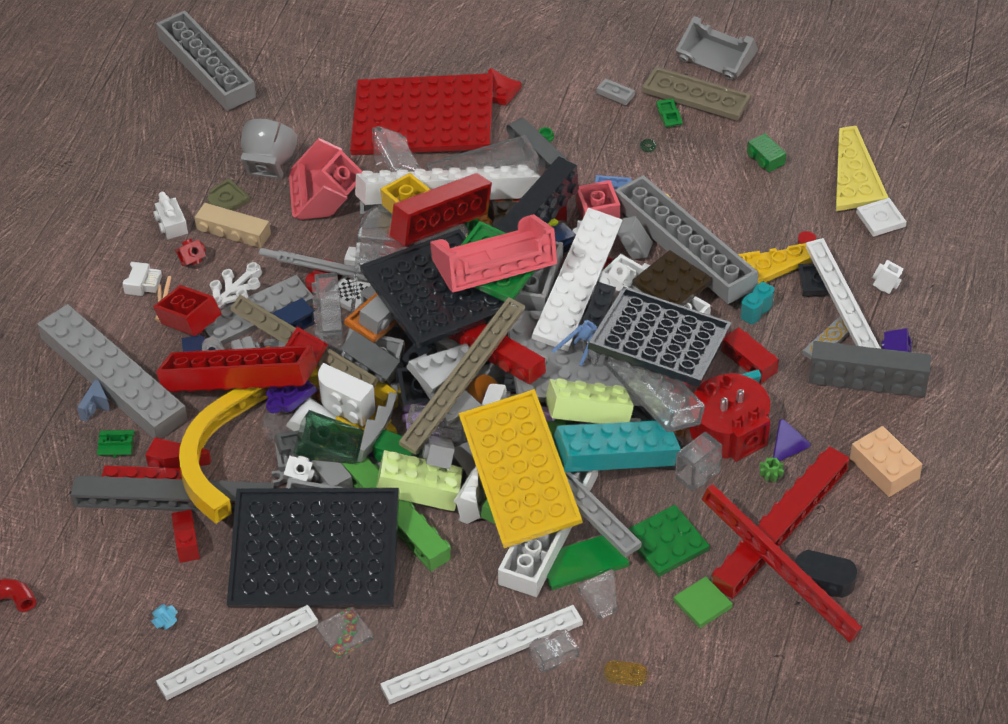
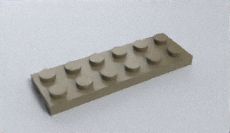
(696, 93)

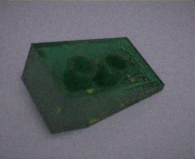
(328, 439)

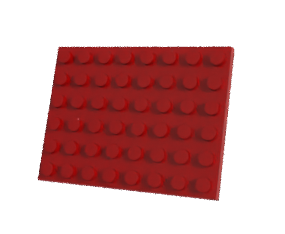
(428, 110)

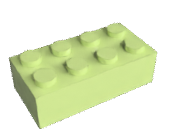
(588, 402)
(420, 481)

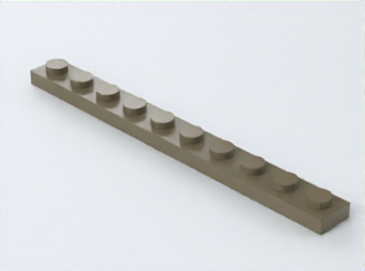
(283, 331)
(461, 376)

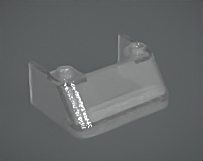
(393, 150)

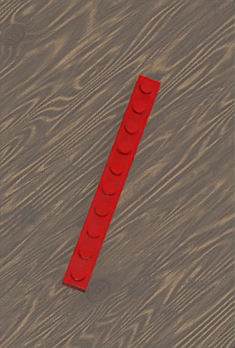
(781, 563)

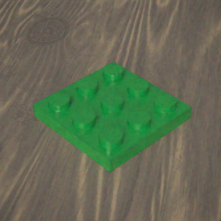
(668, 540)

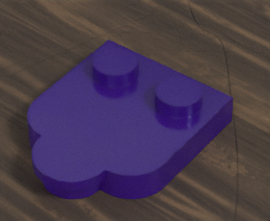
(288, 397)

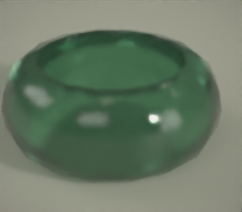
(648, 142)

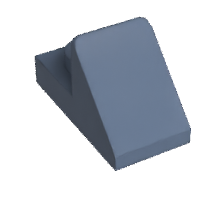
(93, 399)

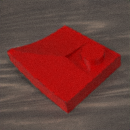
(504, 88)

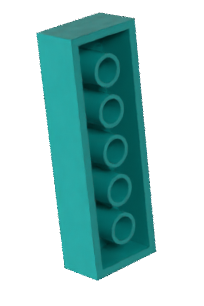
(615, 446)

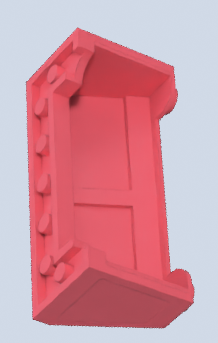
(496, 257)

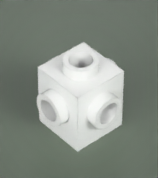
(300, 463)

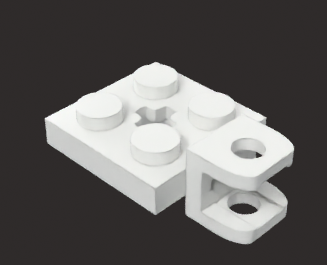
(618, 276)

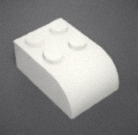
(346, 395)

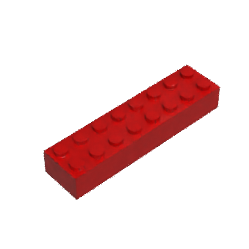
(237, 368)

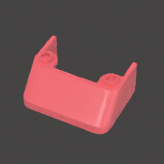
(307, 198)

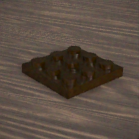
(672, 279)

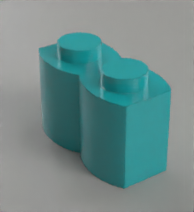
(757, 303)

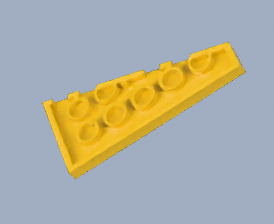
(777, 262)

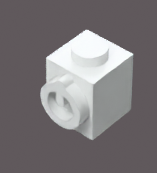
(887, 276)

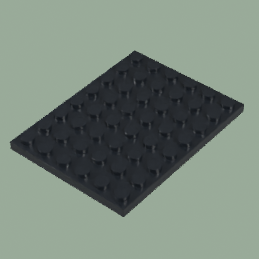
(314, 547)

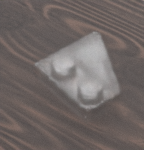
(600, 594)

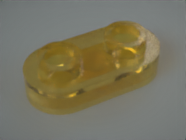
(625, 674)

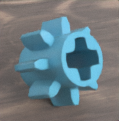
(164, 616)

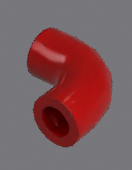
(18, 593)

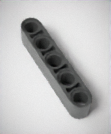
(544, 149)

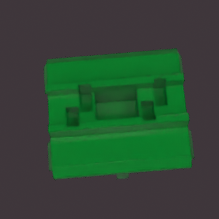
(115, 442)

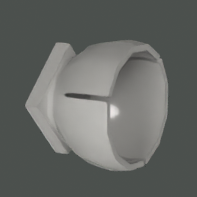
(261, 153)

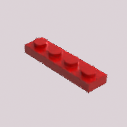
(142, 472)

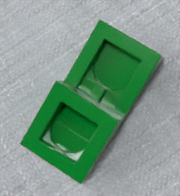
(668, 113)

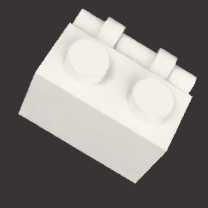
(170, 217)

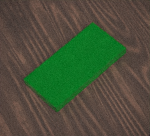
(584, 561)

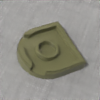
(228, 196)

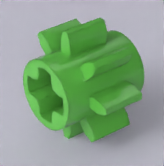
(771, 469)

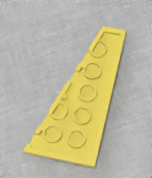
(856, 174)

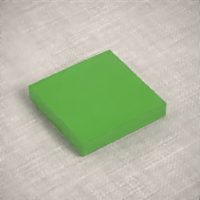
(702, 602)

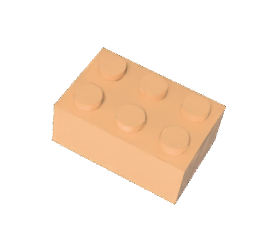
(886, 461)

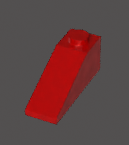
(166, 454)
(185, 536)

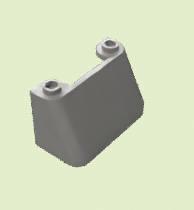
(715, 49)

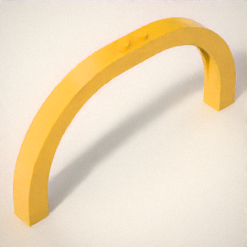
(199, 489)

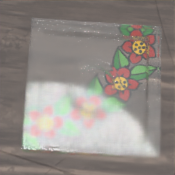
(344, 632)

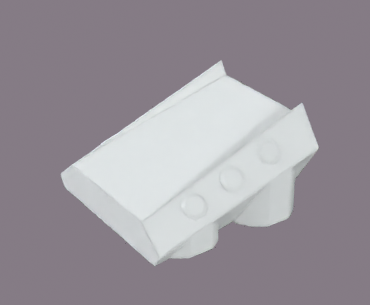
(470, 498)

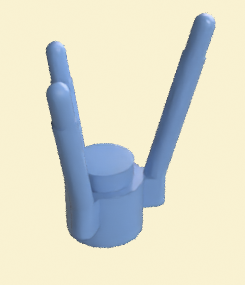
(584, 332)

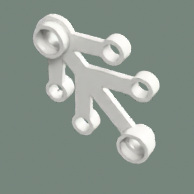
(253, 271)

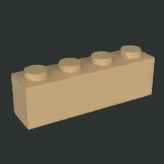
(232, 225)

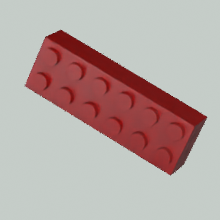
(440, 209)

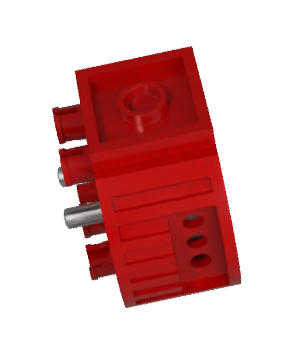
(734, 414)

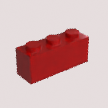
(749, 354)

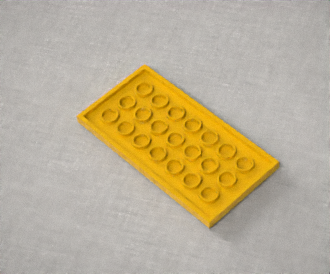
(520, 468)

